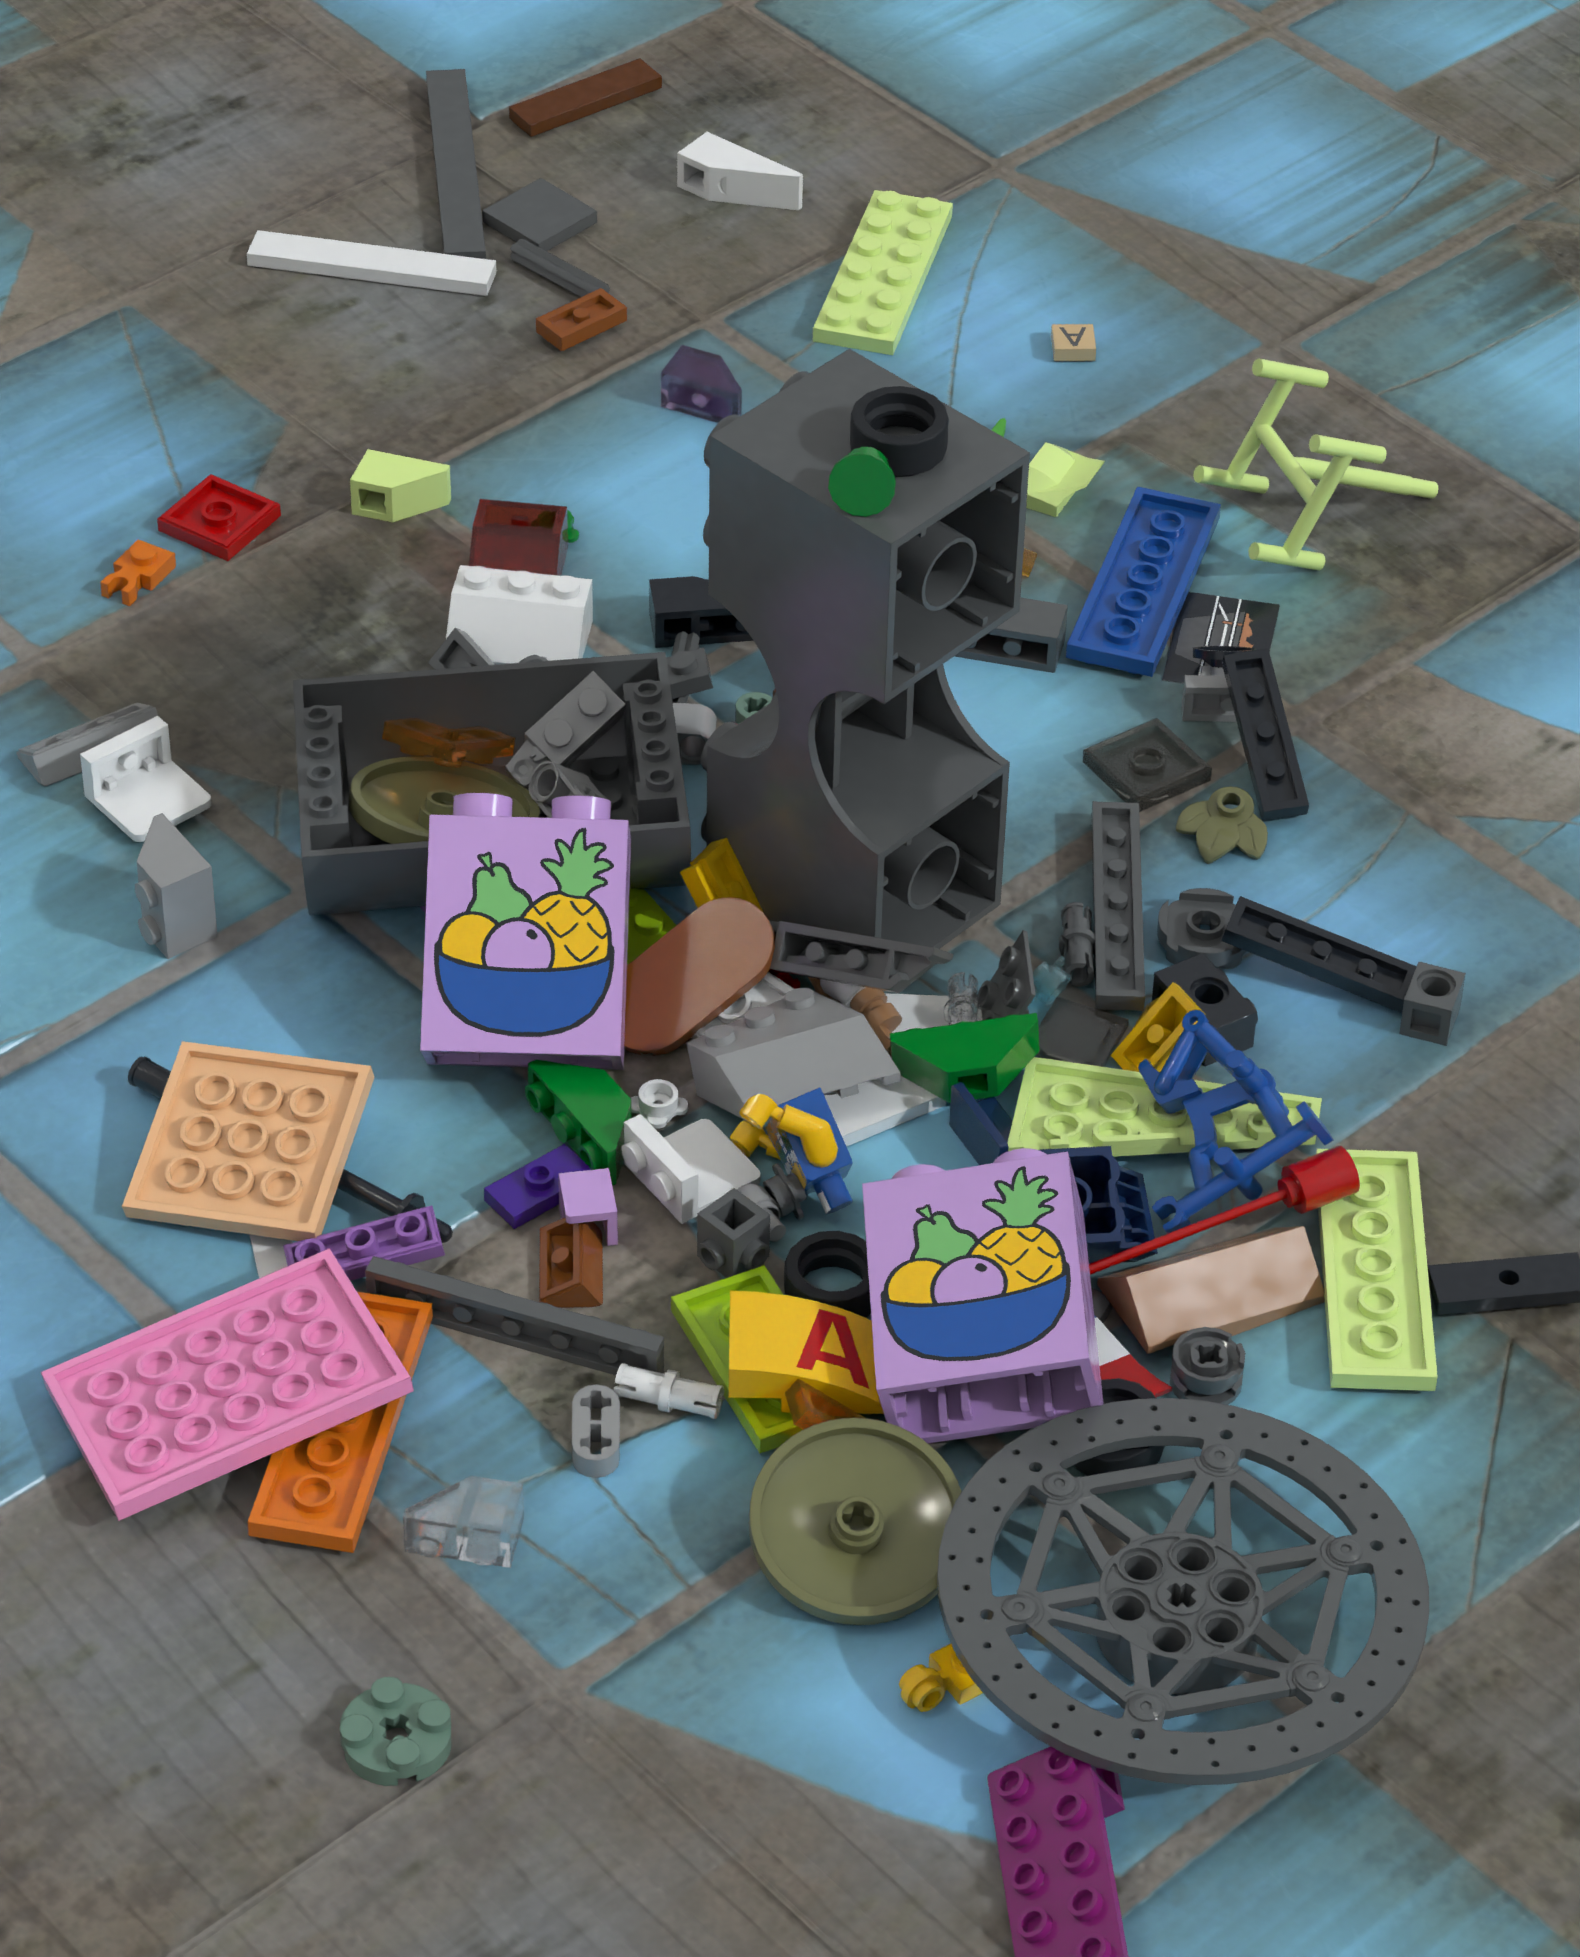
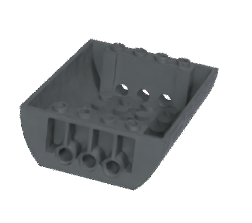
(342, 732)

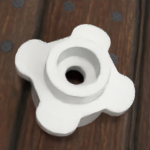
(658, 1102)

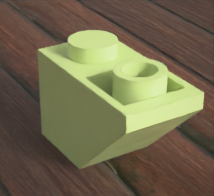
(398, 486)

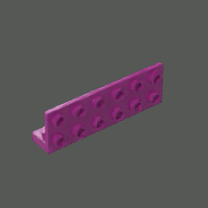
(1058, 1855)

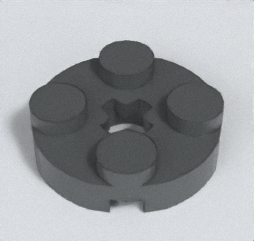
(1181, 932)

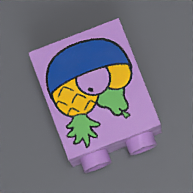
(526, 934)
(981, 1296)

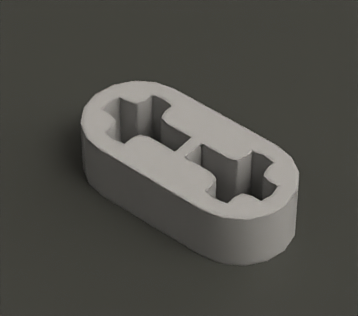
(587, 1431)

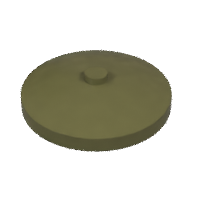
(402, 792)
(852, 1520)

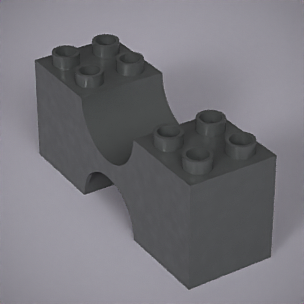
(861, 780)

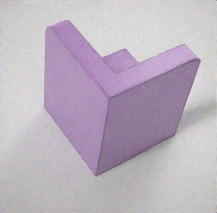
(589, 1198)

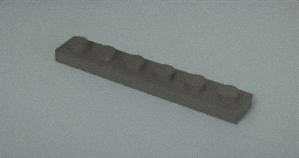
(1117, 906)
(518, 1320)

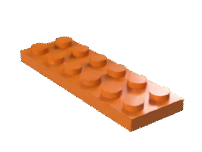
(324, 1484)

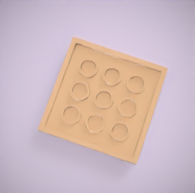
(249, 1142)

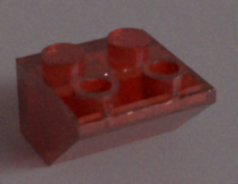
(519, 537)

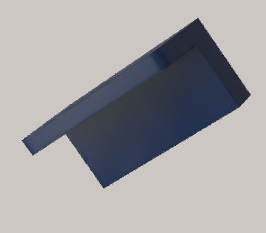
(979, 1124)

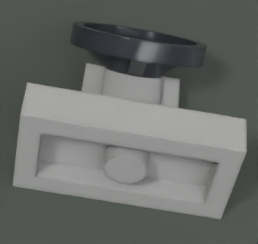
(1207, 694)

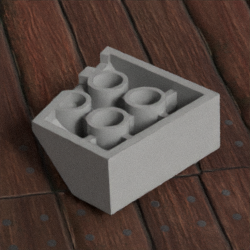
(789, 1052)

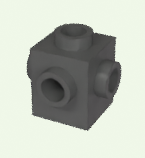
(733, 1234)

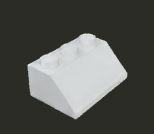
(522, 613)

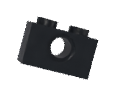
(1215, 996)

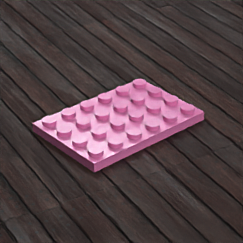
(225, 1383)

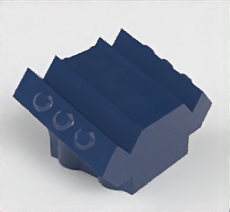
(1111, 1201)

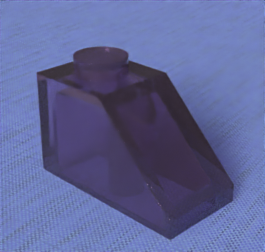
(700, 385)

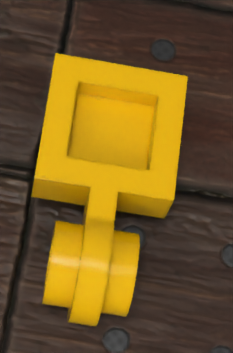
(927, 1686)

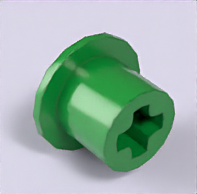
(862, 482)

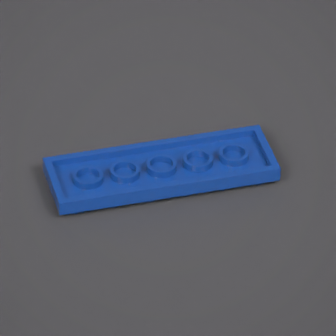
(1143, 581)

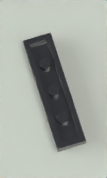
(1265, 734)
(1319, 953)

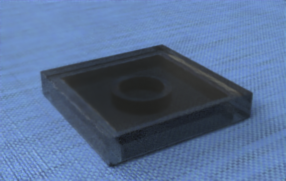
(1147, 764)

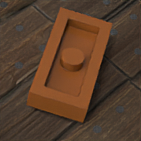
(581, 319)

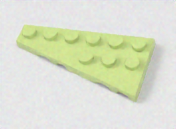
(1104, 1106)

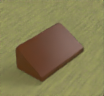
(571, 1264)

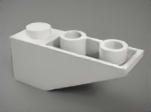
(736, 175)

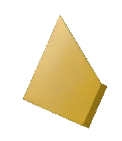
(1155, 1030)

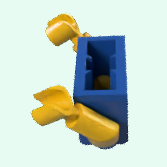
(804, 1139)

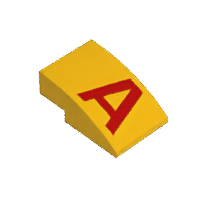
(796, 1338)

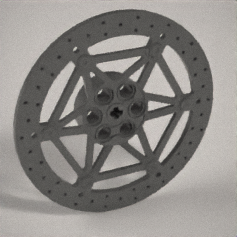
(1178, 1605)

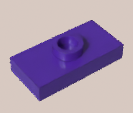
(532, 1187)

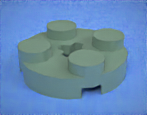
(395, 1706)

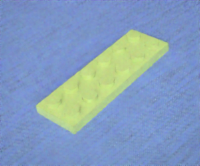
(883, 272)
(1378, 1278)

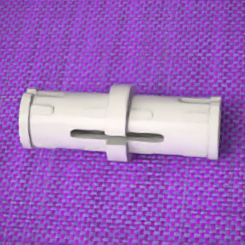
(669, 1391)

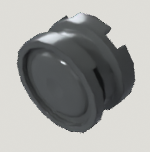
(1207, 1366)

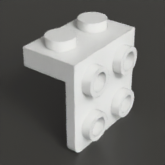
(136, 780)
(687, 1166)

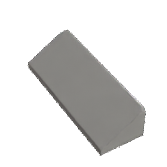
(59, 754)

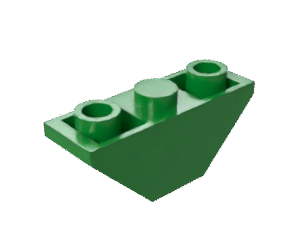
(977, 1053)
(583, 1110)

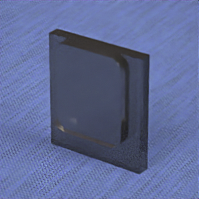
(1079, 1033)

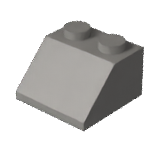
(174, 891)

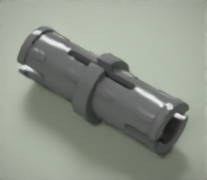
(1077, 943)

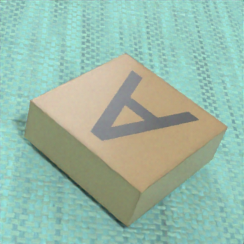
(1073, 342)

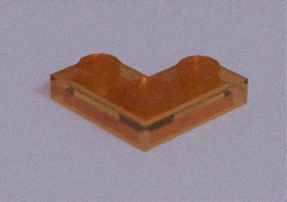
(448, 745)

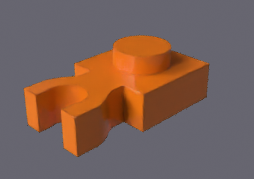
(138, 568)

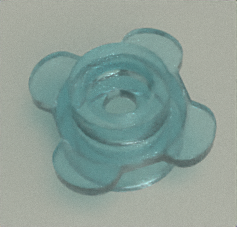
(1050, 981)

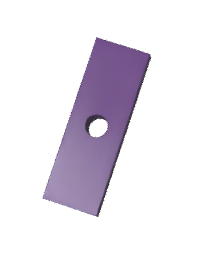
(397, 1238)

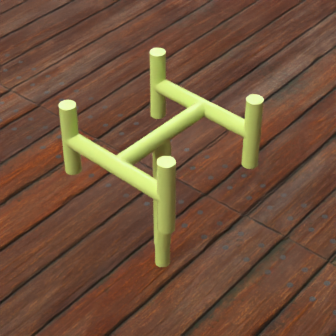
(1301, 469)

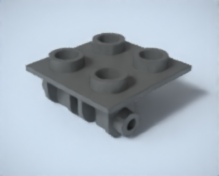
(1011, 985)

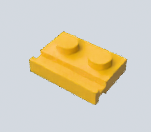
(717, 875)

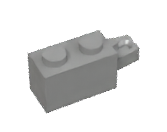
(568, 728)

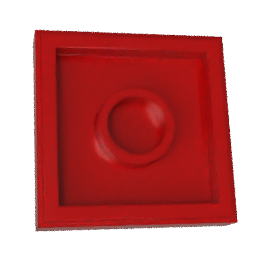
(219, 517)

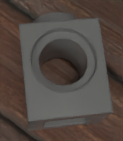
(1432, 1003)

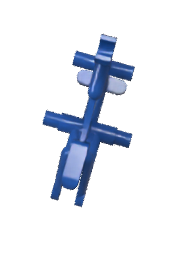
(1177, 1090)

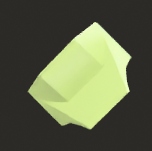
(1056, 476)

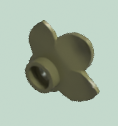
(1223, 828)

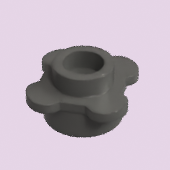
(786, 1192)

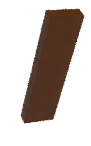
(585, 97)

